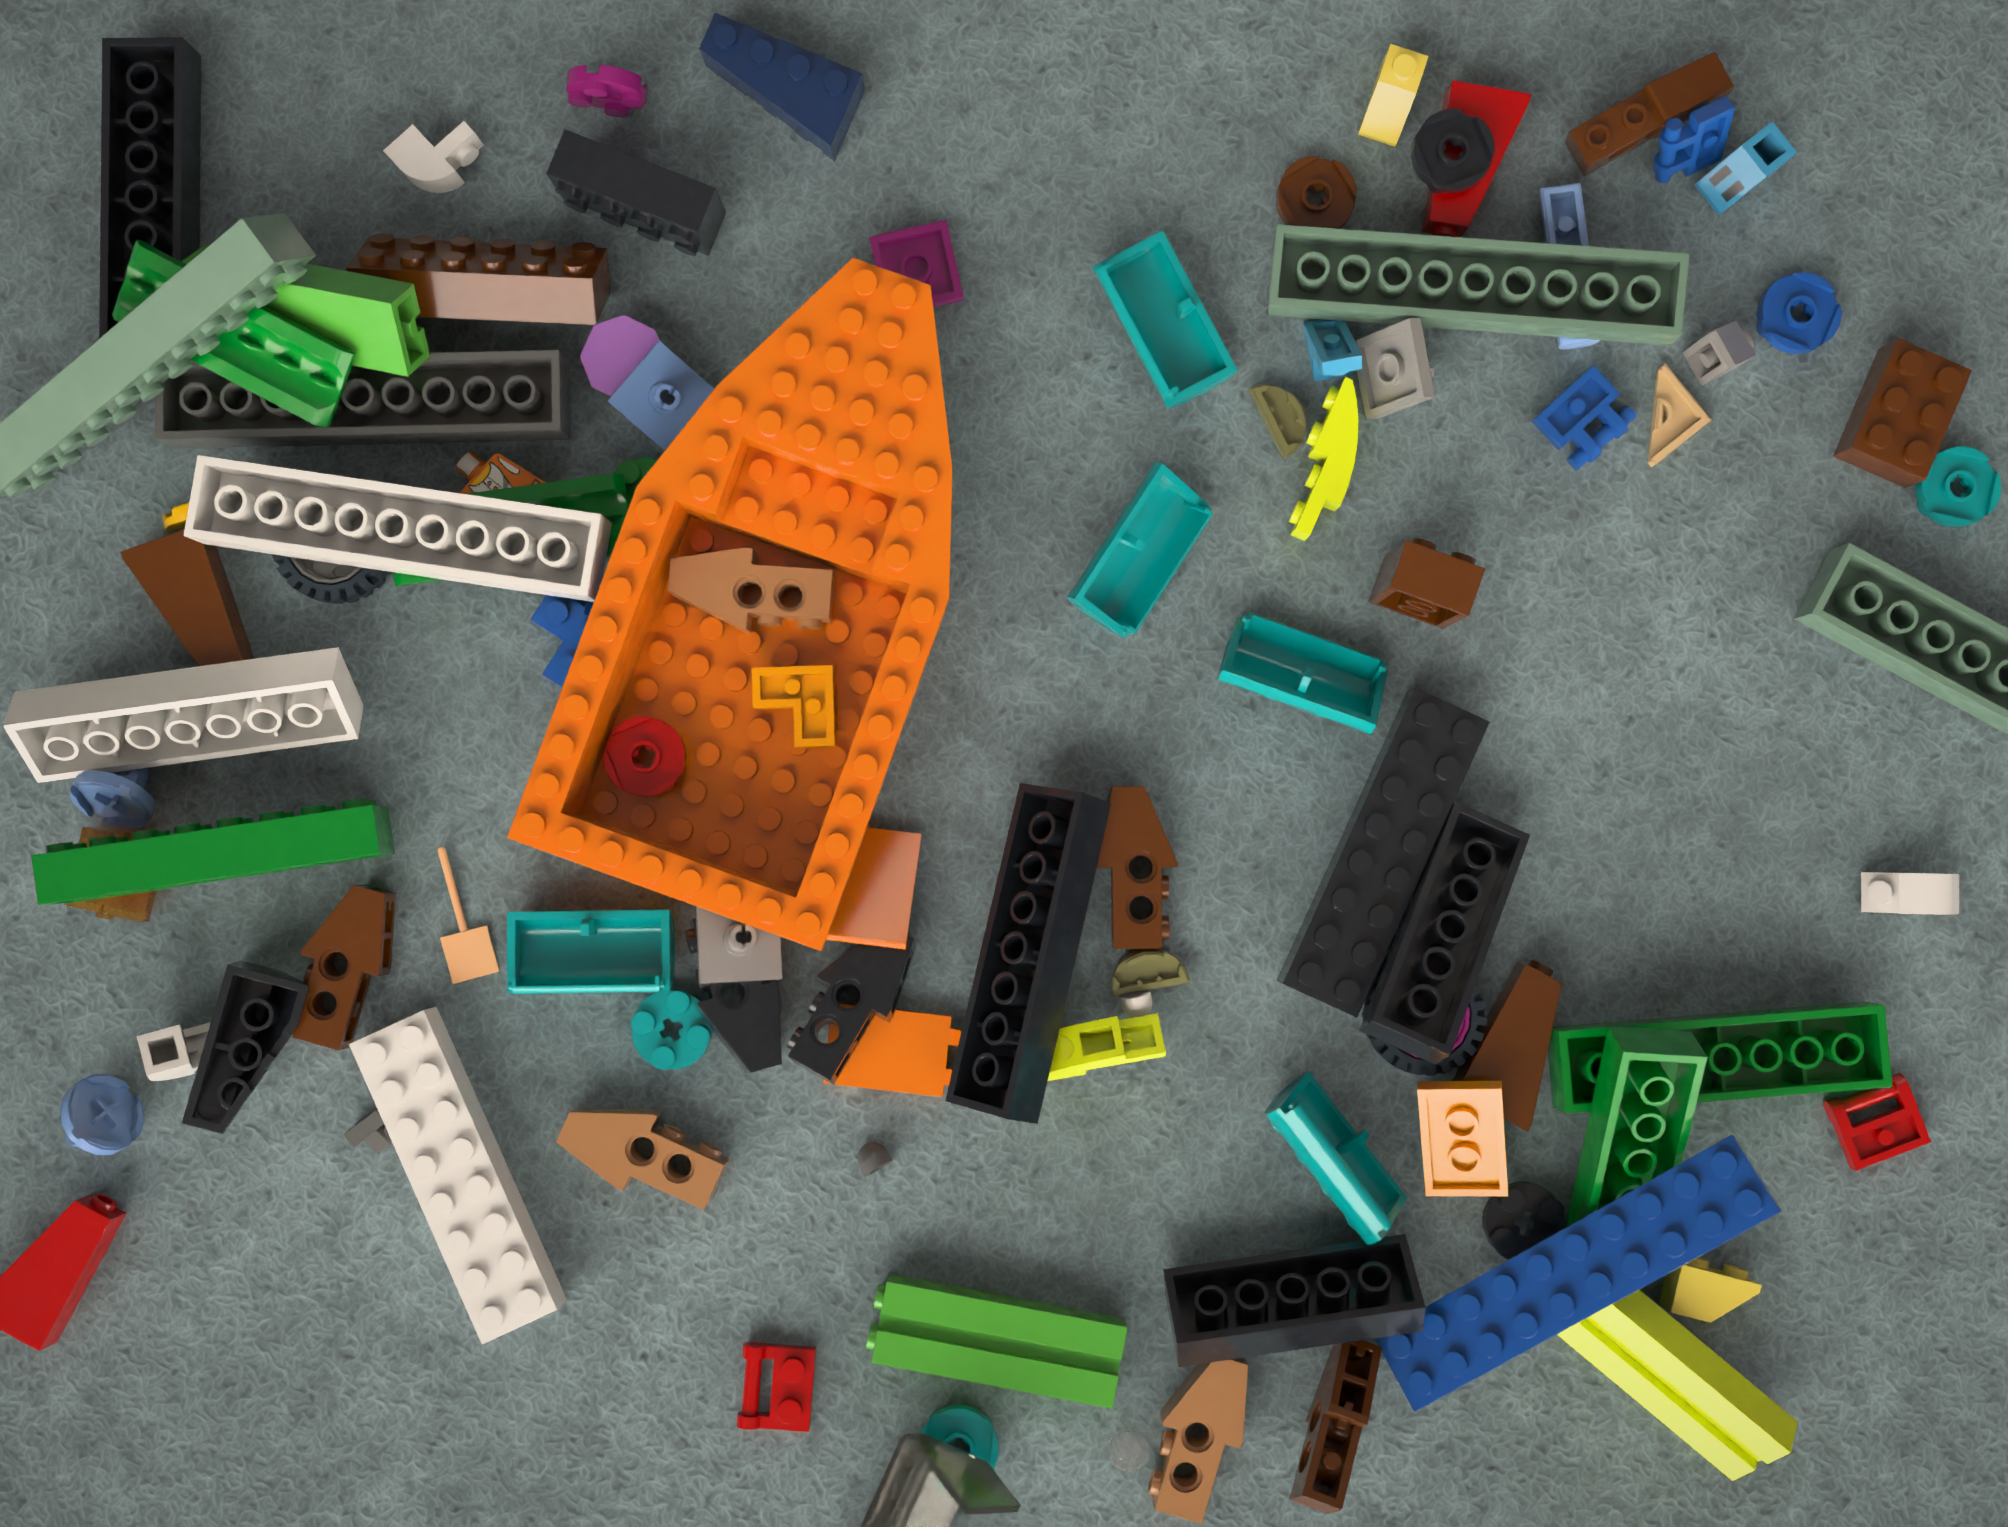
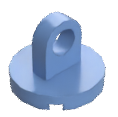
(115, 797)
(101, 1115)

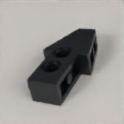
(878, 977)
(748, 1028)

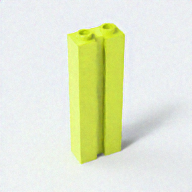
(1684, 1384)

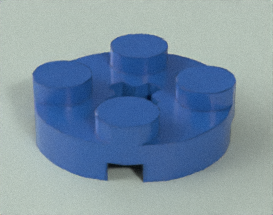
(1819, 305)

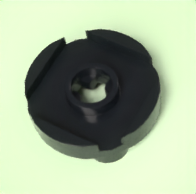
(1460, 130)
(1522, 1197)

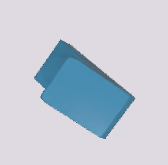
(1331, 349)

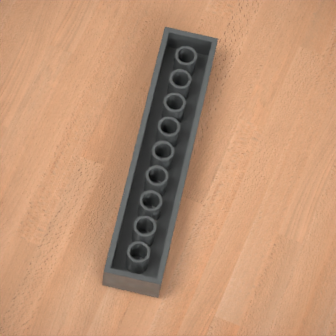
(441, 402)

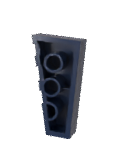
(787, 81)

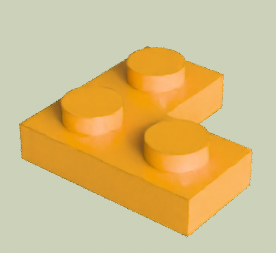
(805, 690)

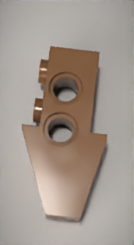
(719, 578)
(607, 1145)
(1210, 1396)

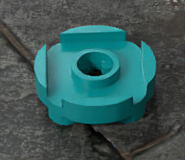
(1975, 474)
(662, 1051)
(968, 1424)

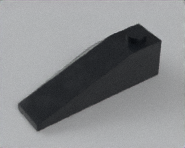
(247, 1031)

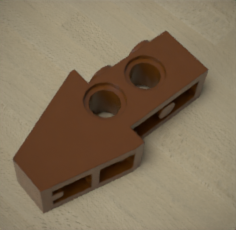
(1647, 112)
(1131, 832)
(363, 932)
(1335, 1425)

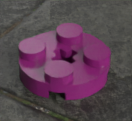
(616, 85)

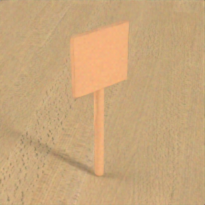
(469, 951)

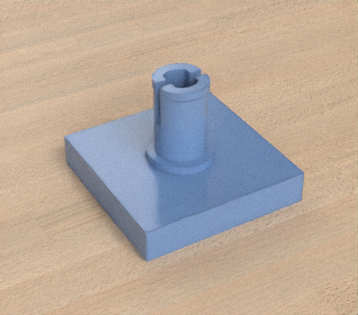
(660, 395)

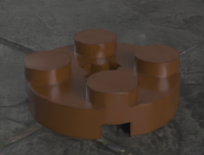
(1323, 176)

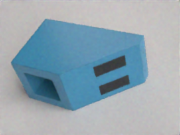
(1745, 168)

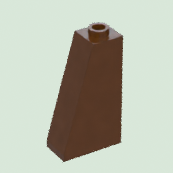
(192, 595)
(1517, 1040)

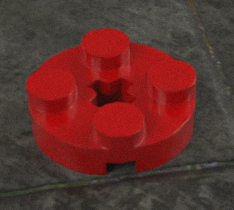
(624, 747)

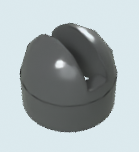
(872, 1158)

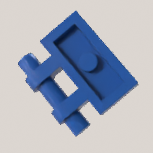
(1696, 143)
(1576, 408)

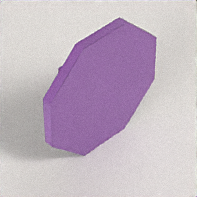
(615, 351)

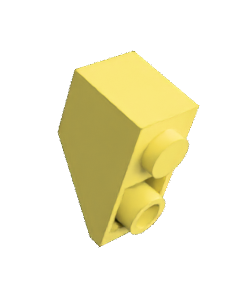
(1706, 1291)

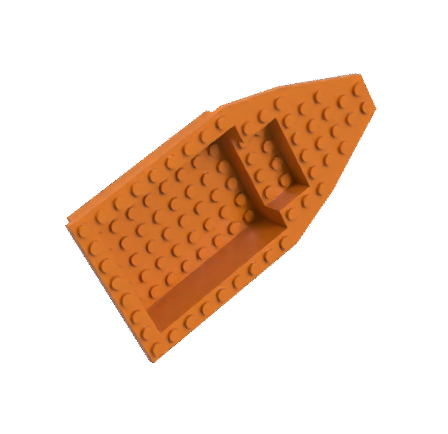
(816, 459)

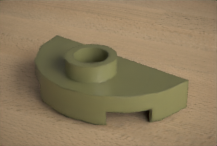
(1282, 416)
(1147, 971)

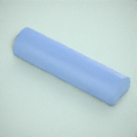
(1565, 224)

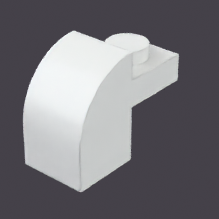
(434, 167)
(1910, 893)
(172, 1051)

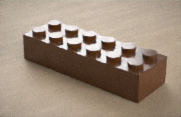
(493, 278)

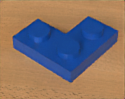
(566, 621)

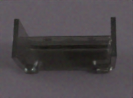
(931, 1481)

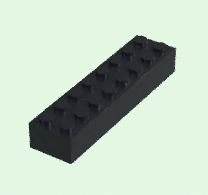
(147, 156)
(1383, 851)
(1028, 952)

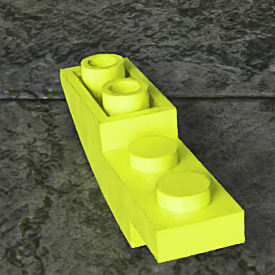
(1335, 447)
(1106, 1044)

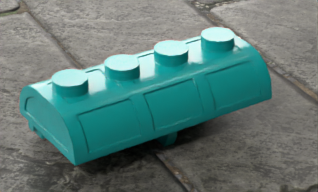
(1165, 320)
(1141, 552)
(1304, 671)
(590, 951)
(1337, 1157)

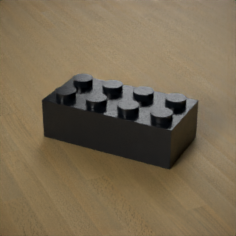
(636, 194)

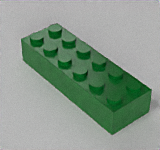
(1637, 1114)

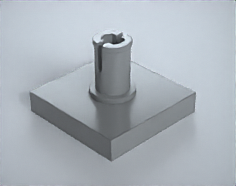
(1394, 369)
(735, 950)

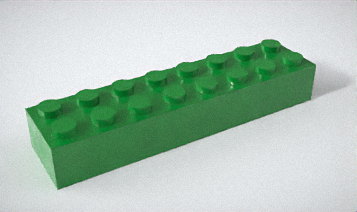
(210, 854)
(1746, 1052)

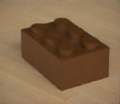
(1902, 413)
(1427, 583)

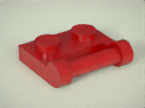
(1881, 1134)
(790, 1387)

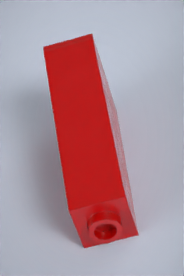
(1501, 111)
(54, 1272)

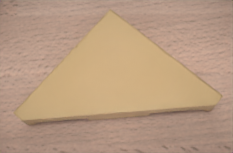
(1674, 415)

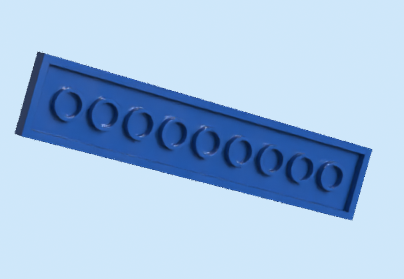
(1580, 1271)

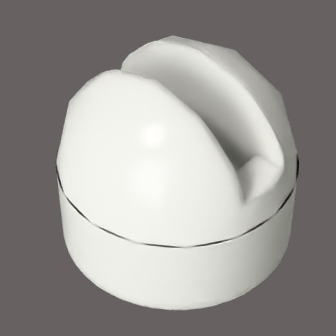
(1136, 1004)

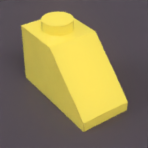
(1393, 94)

